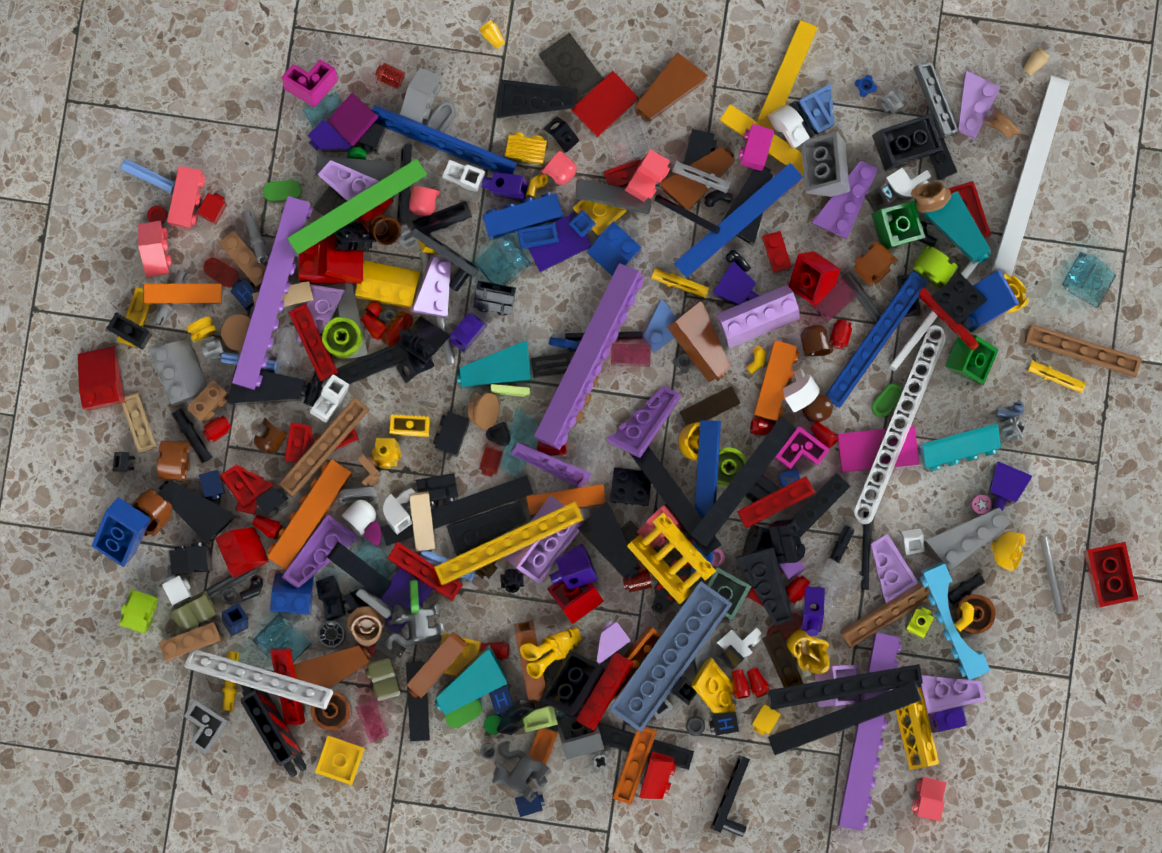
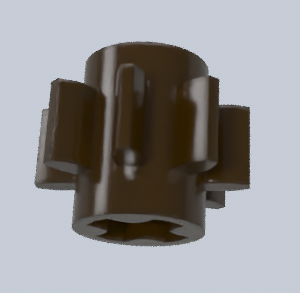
(487, 570)

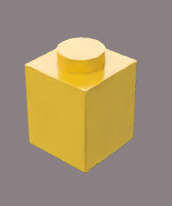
(765, 720)

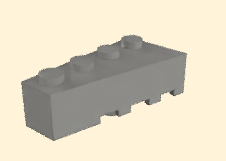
(962, 541)

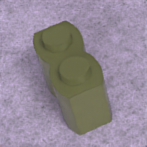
(193, 611)
(383, 679)

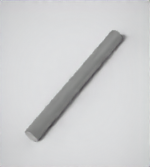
(1052, 575)

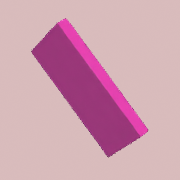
(860, 449)

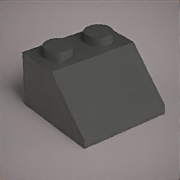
(577, 738)

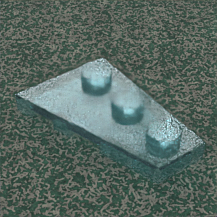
(521, 431)

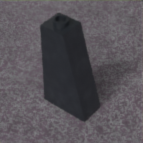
(753, 184)
(272, 389)
(198, 512)
(609, 540)

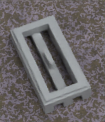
(375, 602)

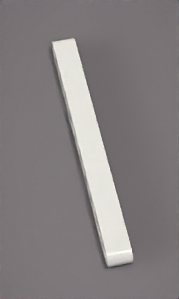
(1030, 175)
(900, 415)

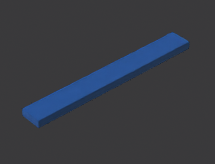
(443, 141)
(738, 220)
(876, 339)
(707, 472)

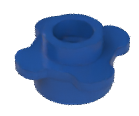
(866, 80)

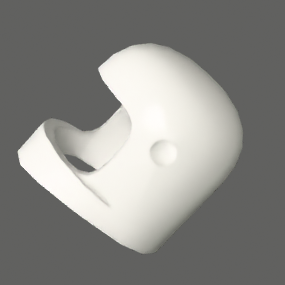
(359, 516)

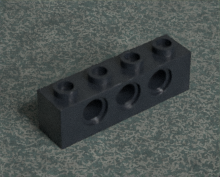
(821, 502)

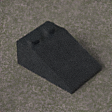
(907, 142)
(572, 684)

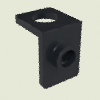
(562, 134)
(415, 367)

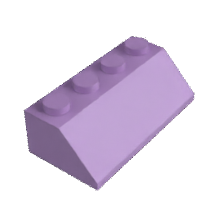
(758, 316)
(541, 556)

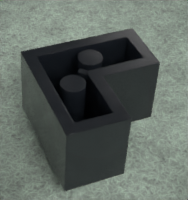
(190, 559)

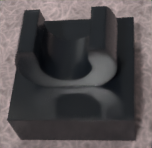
(120, 462)
(354, 601)

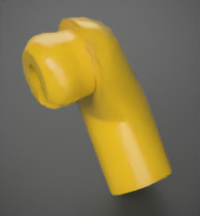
(536, 183)
(759, 359)
(967, 616)

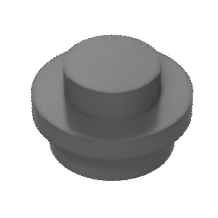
(695, 726)

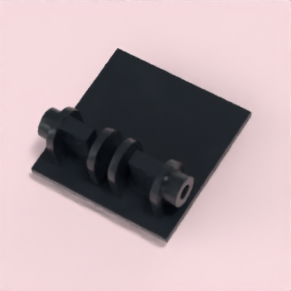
(353, 237)
(959, 299)
(422, 339)
(630, 487)

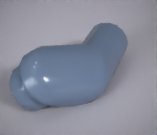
(1014, 411)

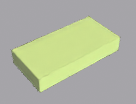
(510, 390)
(540, 719)

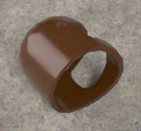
(384, 229)
(814, 339)
(819, 409)
(271, 440)

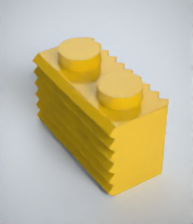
(526, 149)
(410, 425)

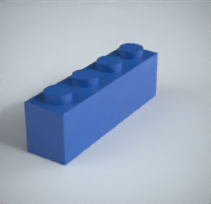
(523, 215)

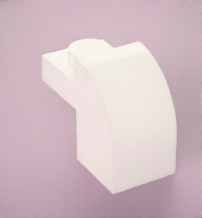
(788, 121)
(465, 176)
(903, 185)
(801, 392)
(330, 398)
(396, 512)
(740, 645)

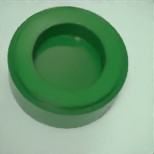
(357, 153)
(491, 724)

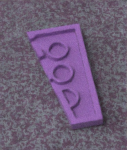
(843, 209)
(553, 466)

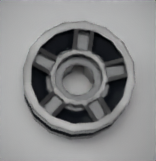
(323, 632)

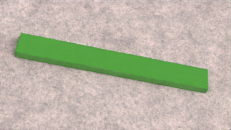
(356, 207)

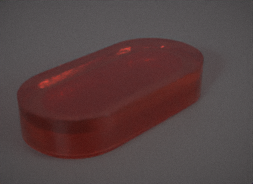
(220, 272)
(391, 333)
(787, 628)

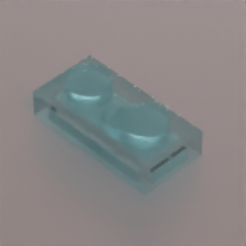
(323, 110)

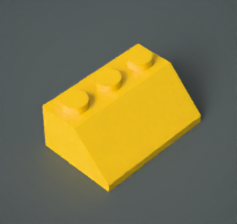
(388, 284)

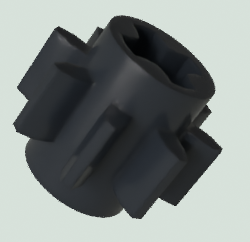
(512, 580)

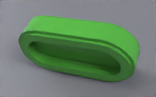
(280, 190)
(887, 400)
(414, 599)
(464, 714)

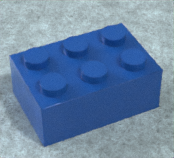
(120, 532)

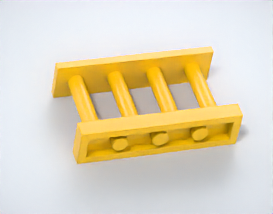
(659, 568)

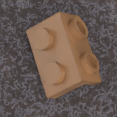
(208, 402)
(370, 465)

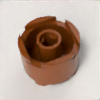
(874, 264)
(173, 460)
(155, 508)
(985, 616)
(338, 719)

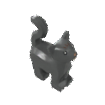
(418, 626)
(522, 774)

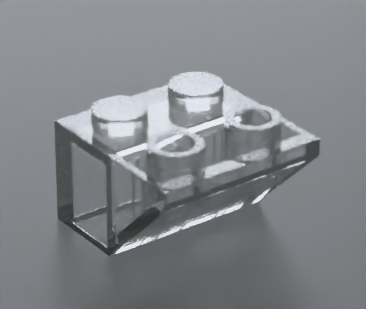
(628, 141)
(581, 448)
(838, 582)

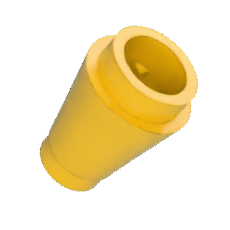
(492, 34)

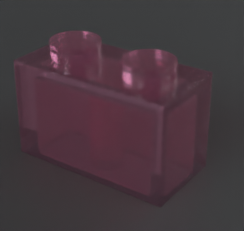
(835, 301)
(630, 355)
(372, 721)

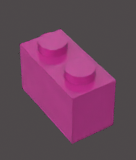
(757, 147)

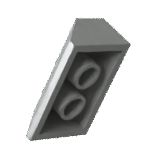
(825, 165)
(179, 371)

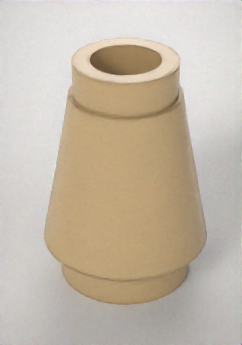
(1036, 60)

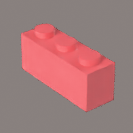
(186, 197)

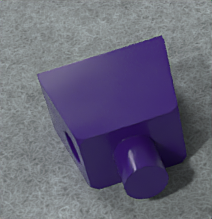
(513, 188)
(735, 286)
(467, 332)
(1007, 484)
(574, 568)
(813, 618)
(947, 719)

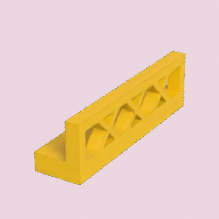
(921, 729)

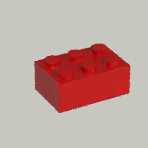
(1110, 575)

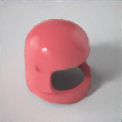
(560, 168)
(423, 200)

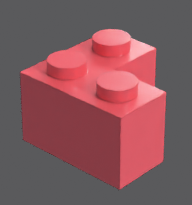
(649, 172)
(153, 247)
(649, 526)
(929, 799)

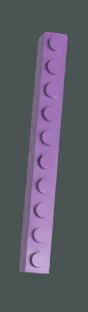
(270, 296)
(589, 356)
(867, 742)

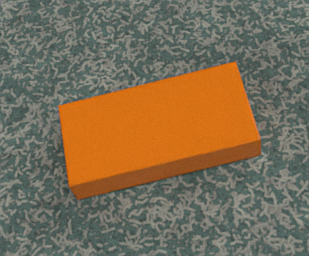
(543, 745)

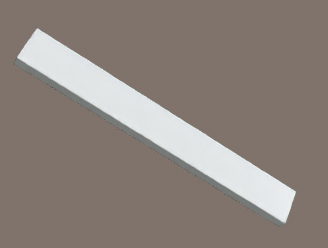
(923, 328)
(259, 678)

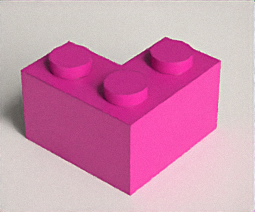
(310, 85)
(804, 445)

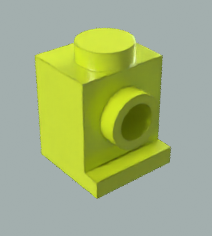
(913, 626)

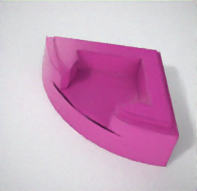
(373, 533)

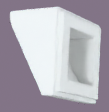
(913, 541)

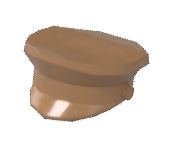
(1002, 123)
(931, 196)
(235, 330)
(483, 410)
(366, 625)

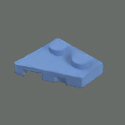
(819, 109)
(657, 332)

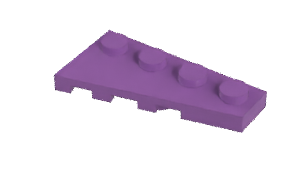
(643, 426)
(314, 553)

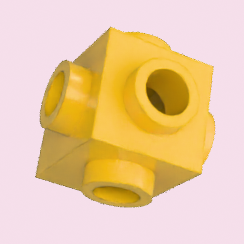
(386, 452)

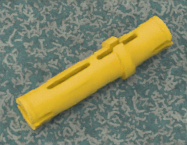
(680, 283)
(1056, 376)
(230, 687)

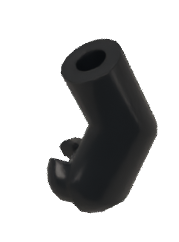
(254, 589)

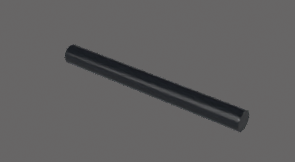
(687, 214)
(622, 335)
(865, 554)

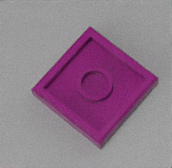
(352, 119)

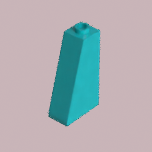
(960, 229)
(500, 368)
(472, 682)

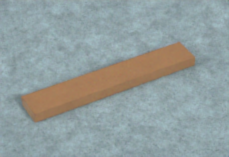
(1083, 350)
(323, 447)
(885, 615)

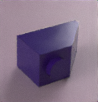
(327, 139)

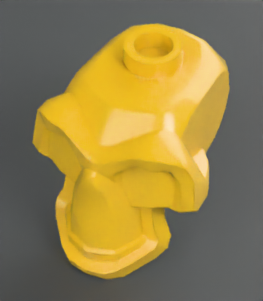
(809, 652)

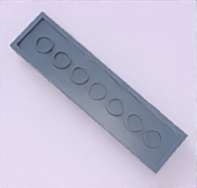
(670, 656)

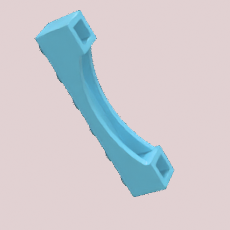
(937, 580)

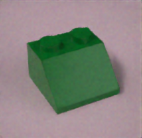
(898, 225)
(972, 363)

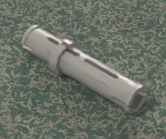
(680, 168)
(257, 242)
(165, 309)

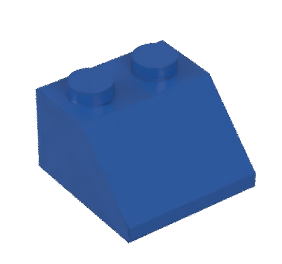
(614, 247)
(289, 599)

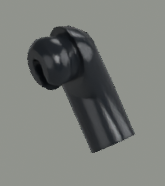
(715, 196)
(928, 240)
(734, 256)

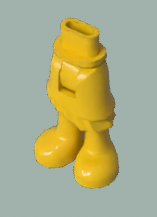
(557, 647)

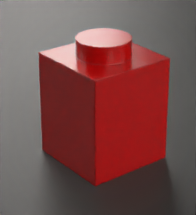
(212, 207)

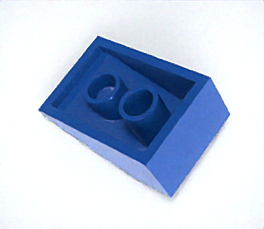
(999, 300)

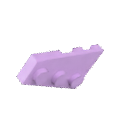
(976, 102)
(323, 305)
(891, 568)
(948, 693)

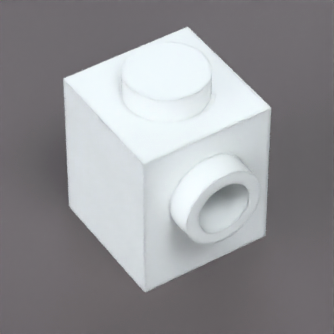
(177, 589)

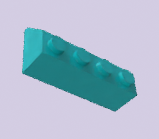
(959, 447)

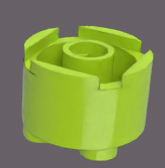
(934, 266)
(346, 327)
(733, 457)
(138, 612)

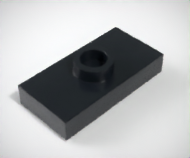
(943, 162)

